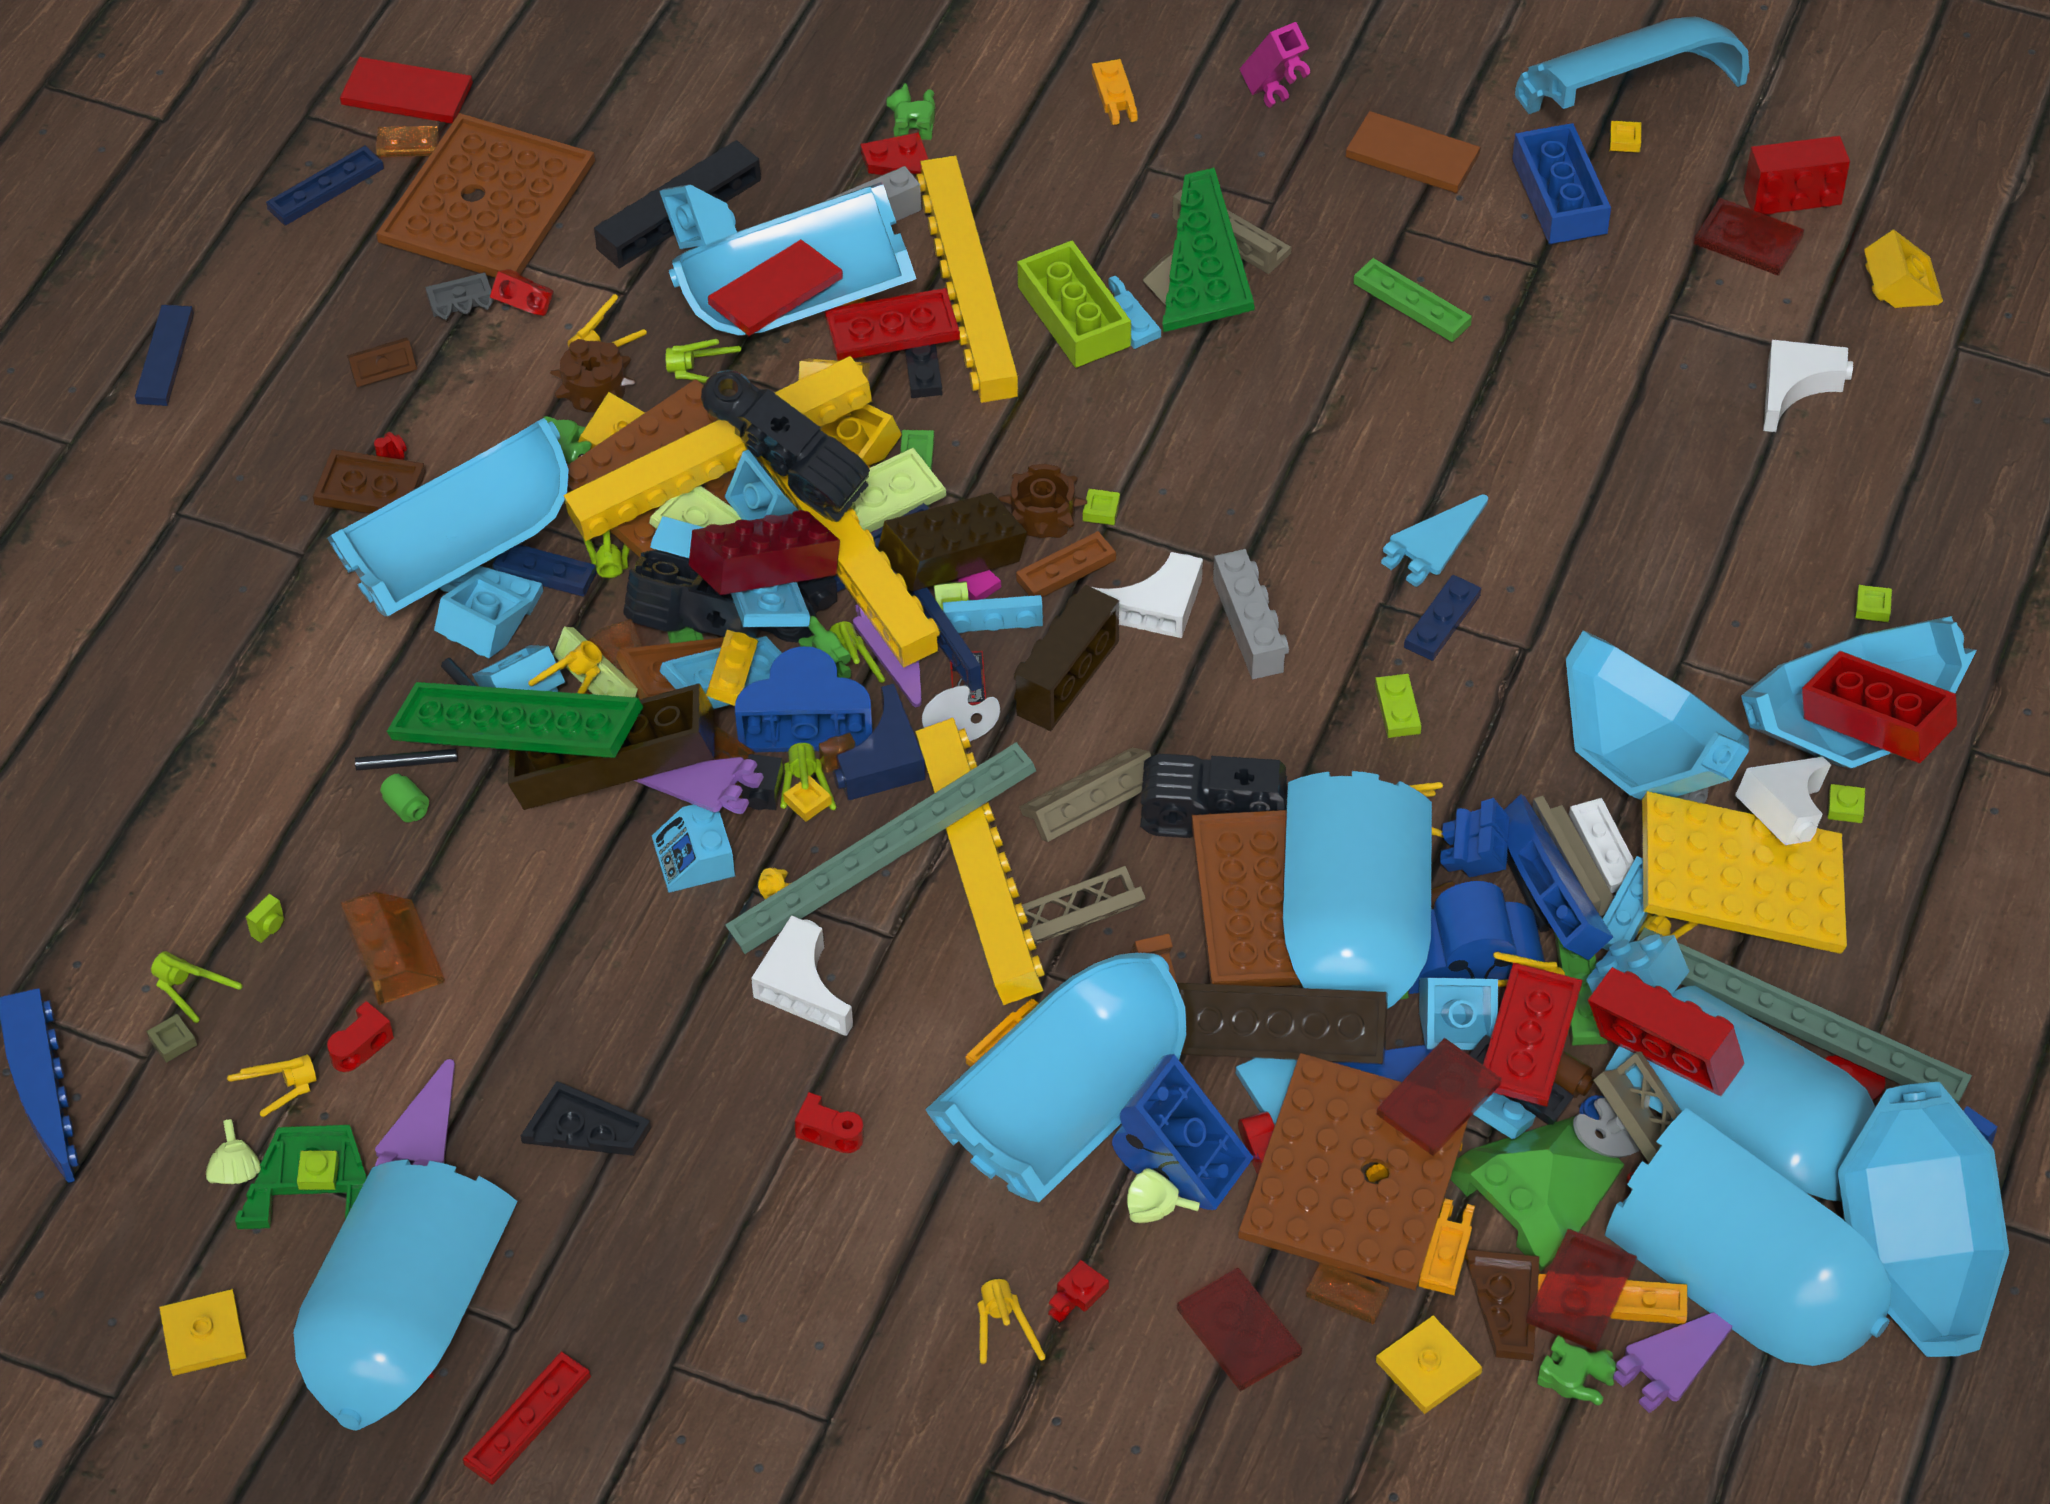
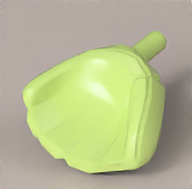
(232, 1160)
(1153, 1197)

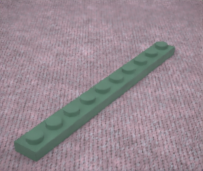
(881, 847)
(1817, 1024)

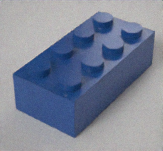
(1561, 183)

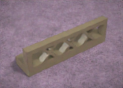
(1253, 243)
(1087, 794)
(1574, 852)
(1083, 916)
(1634, 1109)

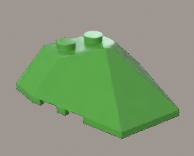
(1539, 1184)

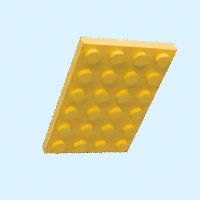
(1739, 877)

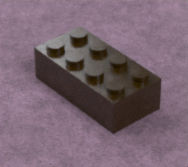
(952, 541)
(1066, 657)

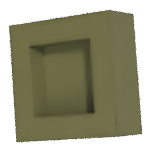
(171, 1038)

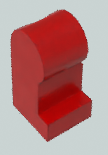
(521, 292)
(360, 1040)
(828, 1127)
(1256, 1135)

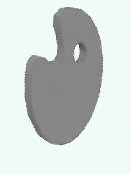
(955, 704)
(1616, 1138)

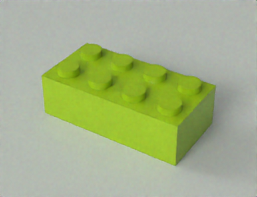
(1074, 304)

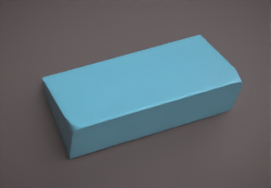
(673, 536)

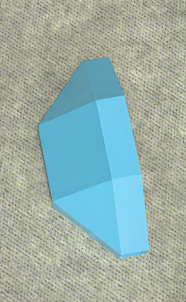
(1922, 650)
(1645, 726)
(1933, 1212)

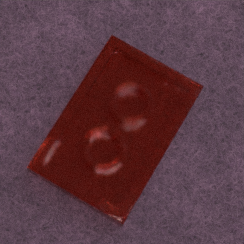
(1749, 236)
(1438, 1096)
(1581, 1289)
(1239, 1329)

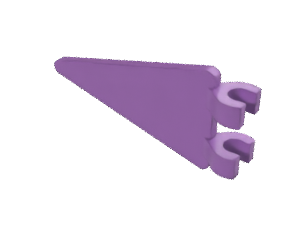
(906, 678)
(709, 783)
(423, 1126)
(1672, 1358)

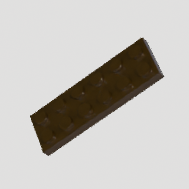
(1284, 1023)

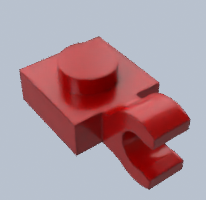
(1078, 1288)

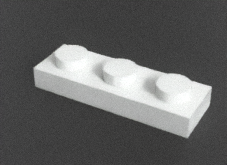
(1602, 841)

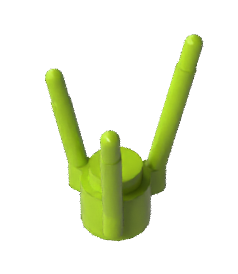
(682, 357)
(608, 559)
(847, 635)
(802, 764)
(174, 971)

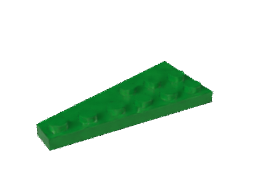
(1206, 262)

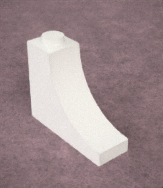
(1801, 371)
(1164, 599)
(1782, 799)
(791, 982)

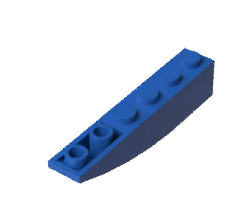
(1554, 883)
(36, 1074)

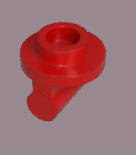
(390, 446)

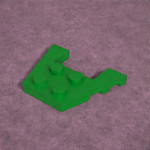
(281, 1167)

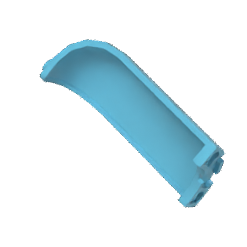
(1566, 73)
(847, 230)
(485, 501)
(1357, 883)
(1064, 1073)
(1780, 1106)
(1752, 1247)
(396, 1286)

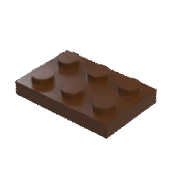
(365, 481)

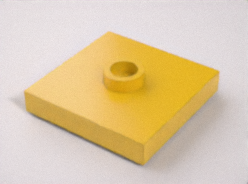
(608, 419)
(202, 1332)
(1428, 1364)

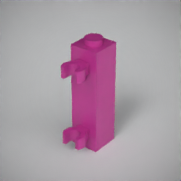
(1275, 59)

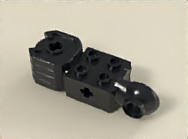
(817, 465)
(672, 596)
(1188, 786)

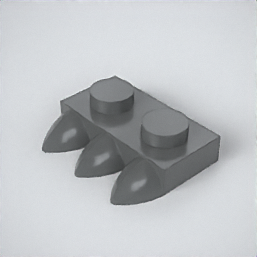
(459, 295)

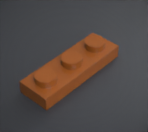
(1066, 565)

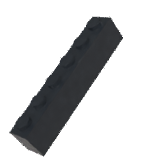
(647, 222)

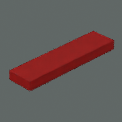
(526, 1418)

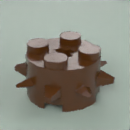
(591, 372)
(1043, 500)

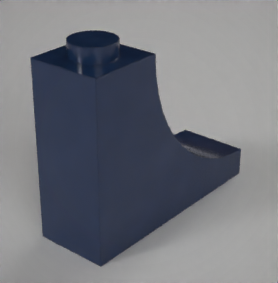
(885, 758)

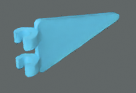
(1433, 540)

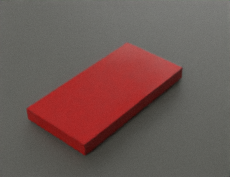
(406, 90)
(775, 287)
(892, 324)
(1531, 1032)

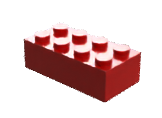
(1880, 706)
(1667, 1030)

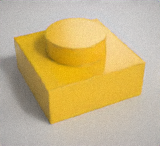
(1625, 136)
(809, 801)

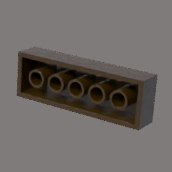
(667, 735)

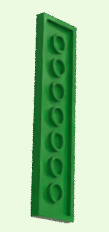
(515, 719)

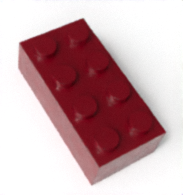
(763, 552)

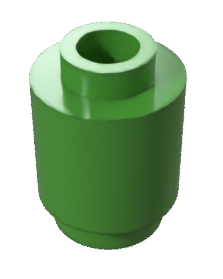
(404, 798)

